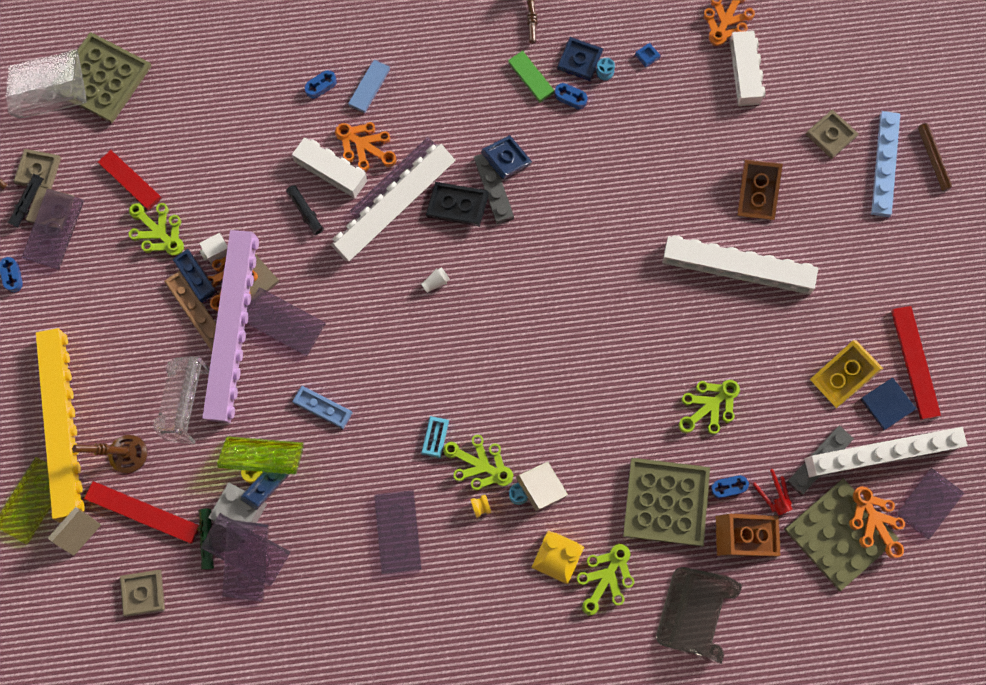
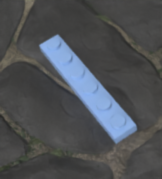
(885, 164)

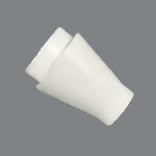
(435, 280)

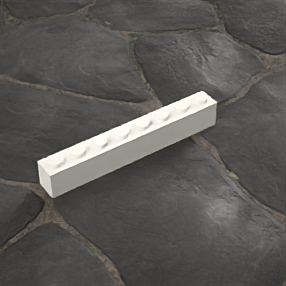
(393, 202)
(740, 265)
(885, 452)

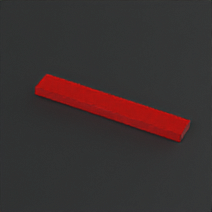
(916, 363)
(142, 512)

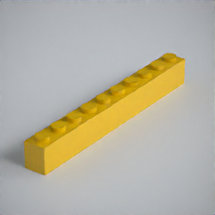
(58, 423)

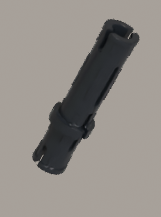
(28, 195)
(308, 215)

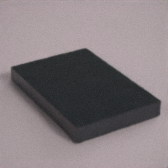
(457, 204)

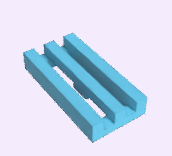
(431, 453)

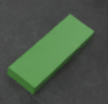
(531, 76)

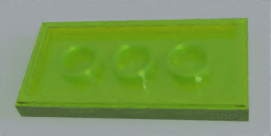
(260, 455)
(27, 503)

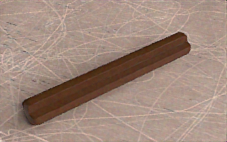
(934, 156)

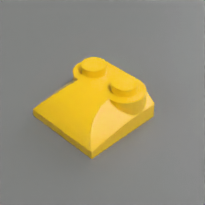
(557, 557)

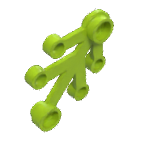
(158, 231)
(711, 404)
(481, 464)
(608, 576)

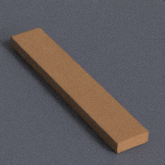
(193, 307)

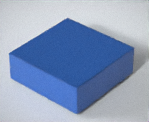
(647, 55)

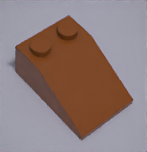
(759, 189)
(747, 535)

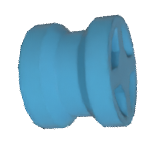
(605, 64)
(518, 493)

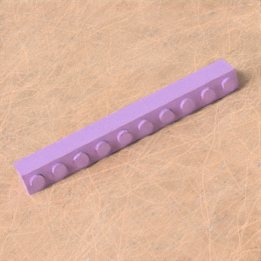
(230, 327)

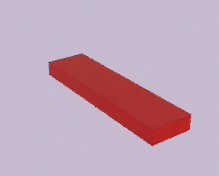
(129, 180)

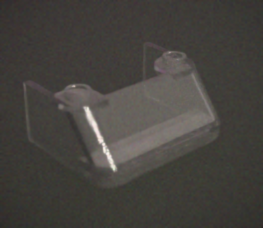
(179, 398)

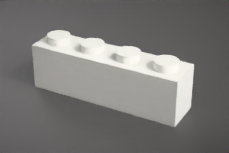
(746, 68)
(329, 167)

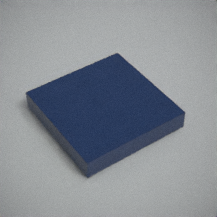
(580, 59)
(506, 157)
(888, 403)

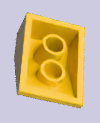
(846, 373)

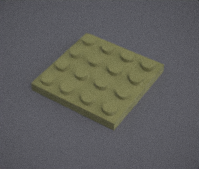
(109, 76)
(666, 502)
(829, 540)

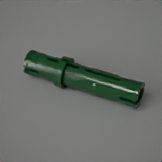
(204, 527)

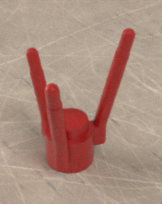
(781, 504)

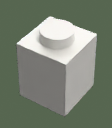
(213, 248)

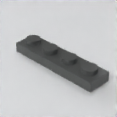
(497, 196)
(837, 440)

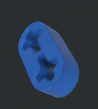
(320, 84)
(571, 95)
(6, 275)
(730, 491)

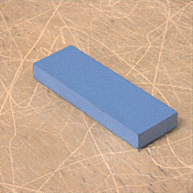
(369, 86)
(322, 407)

